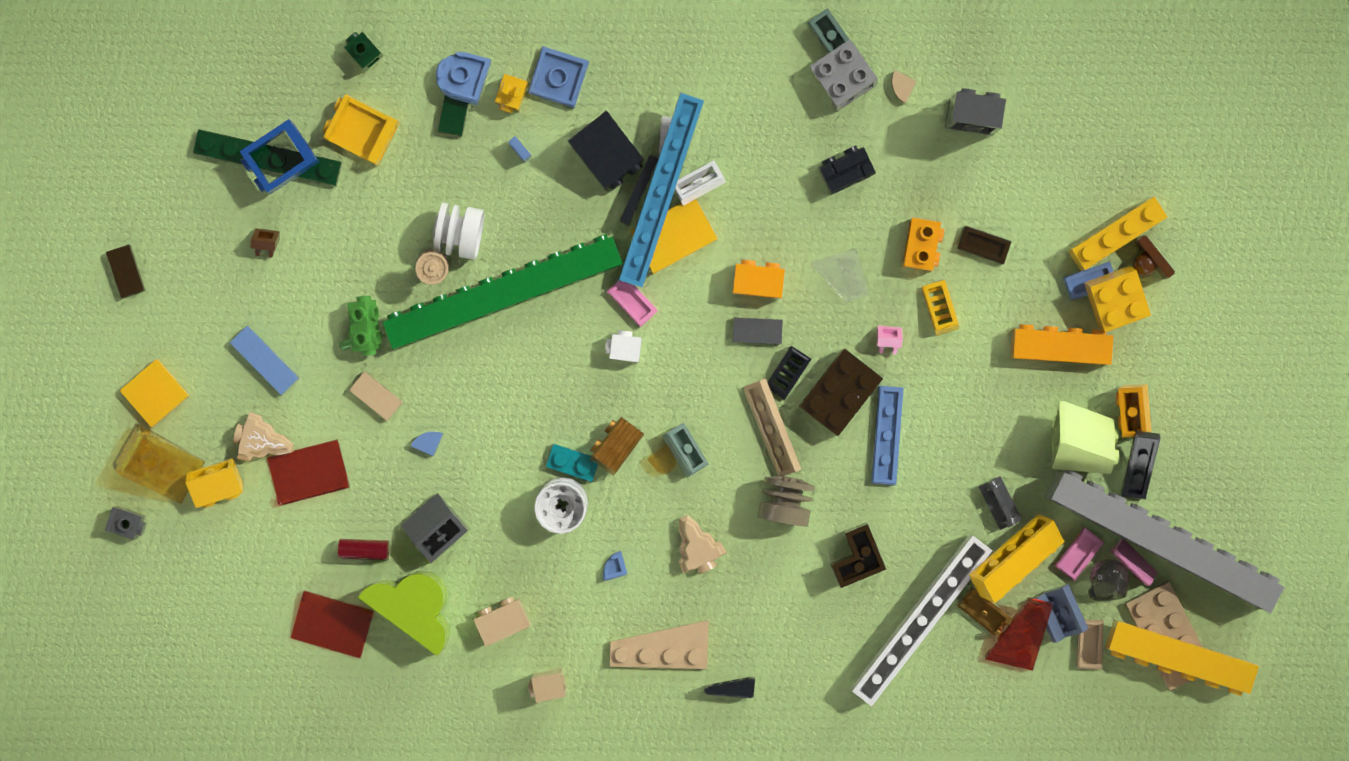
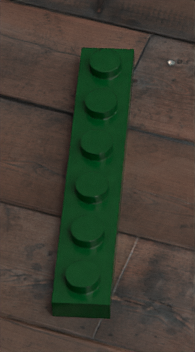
(267, 157)

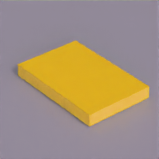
(681, 235)

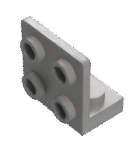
(844, 75)

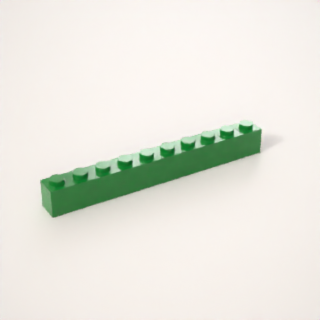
(503, 292)

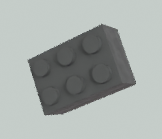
(975, 112)

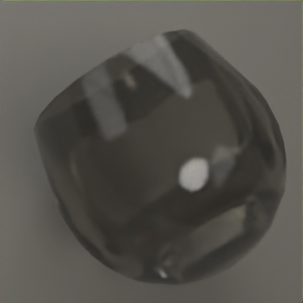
(1108, 581)

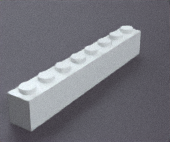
(920, 620)

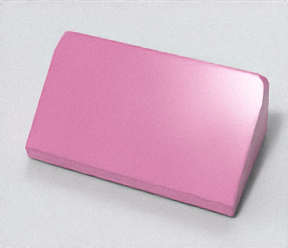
(1134, 562)

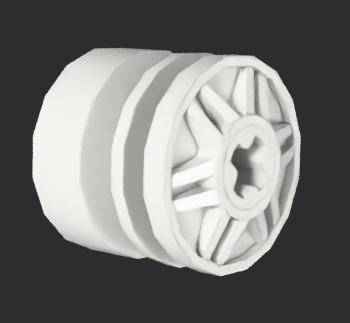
(458, 231)
(556, 518)

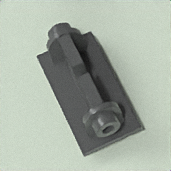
(1000, 503)

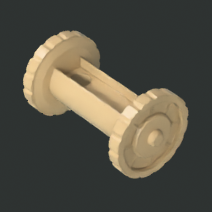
(432, 267)

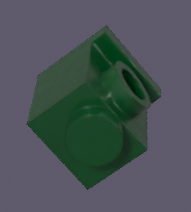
(369, 56)

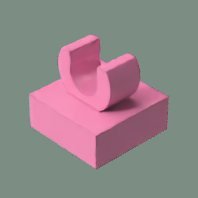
(889, 337)

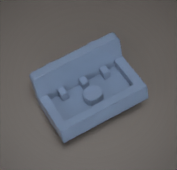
(1065, 614)

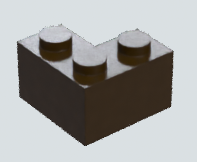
(864, 559)

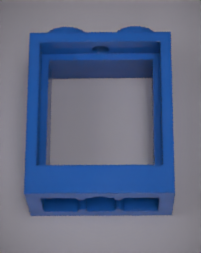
(300, 143)

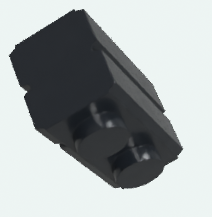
(847, 170)

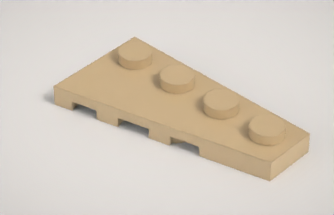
(668, 648)

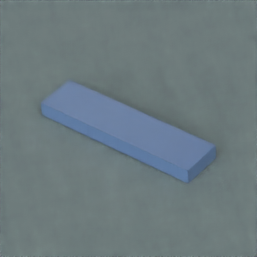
(887, 435)

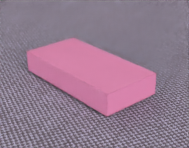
(633, 302)
(1079, 554)

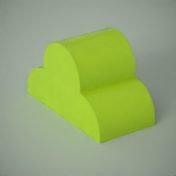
(413, 607)

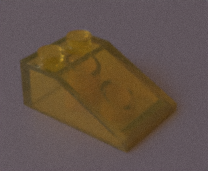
(156, 463)

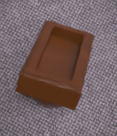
(1151, 260)

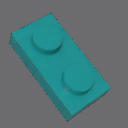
(572, 462)

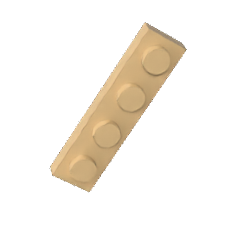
(772, 427)

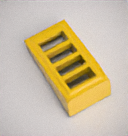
(947, 327)

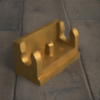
(984, 612)

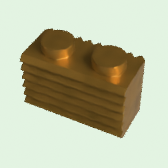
(616, 446)

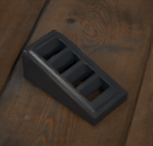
(799, 355)
(734, 688)

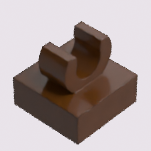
(265, 240)

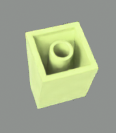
(1083, 440)

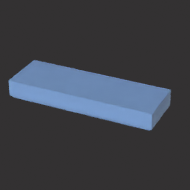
(264, 360)

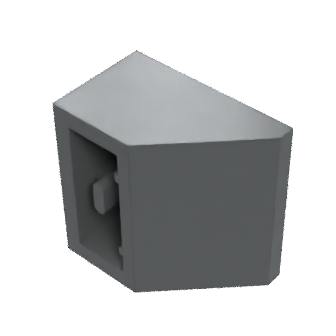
(434, 527)

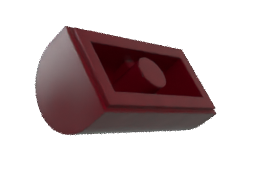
(363, 549)

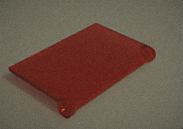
(308, 472)
(332, 624)

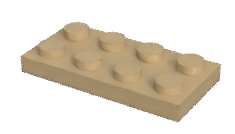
(1163, 613)

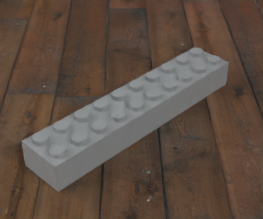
(1166, 542)

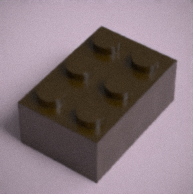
(840, 392)

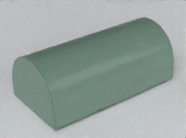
(828, 30)
(685, 450)

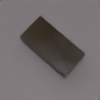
(984, 245)
(125, 271)

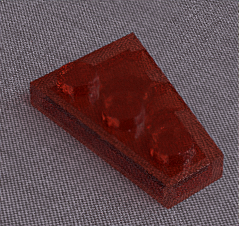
(1023, 637)

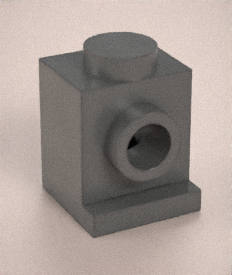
(135, 519)

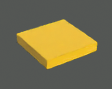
(154, 393)

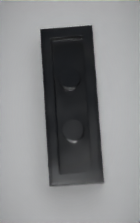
(639, 190)
(1140, 464)

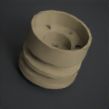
(786, 501)

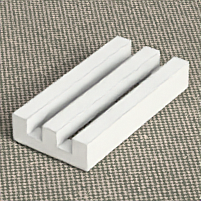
(700, 185)

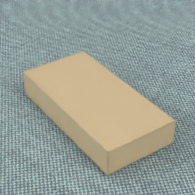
(376, 396)
(1090, 645)

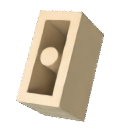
(501, 621)
(547, 685)

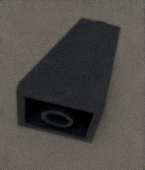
(606, 151)

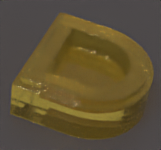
(663, 460)

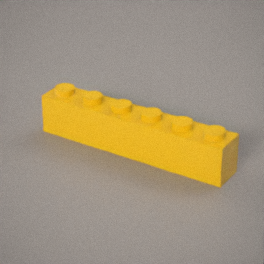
(1182, 657)

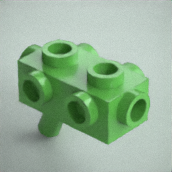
(364, 329)

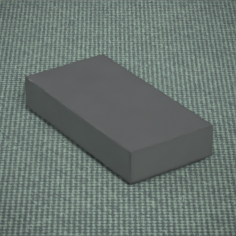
(757, 330)

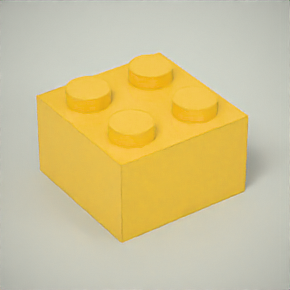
(1117, 299)

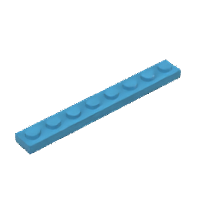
(661, 189)

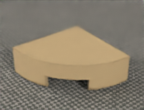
(902, 86)

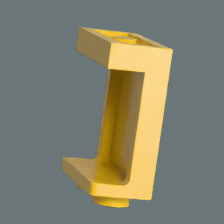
(360, 129)

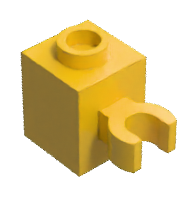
(511, 93)

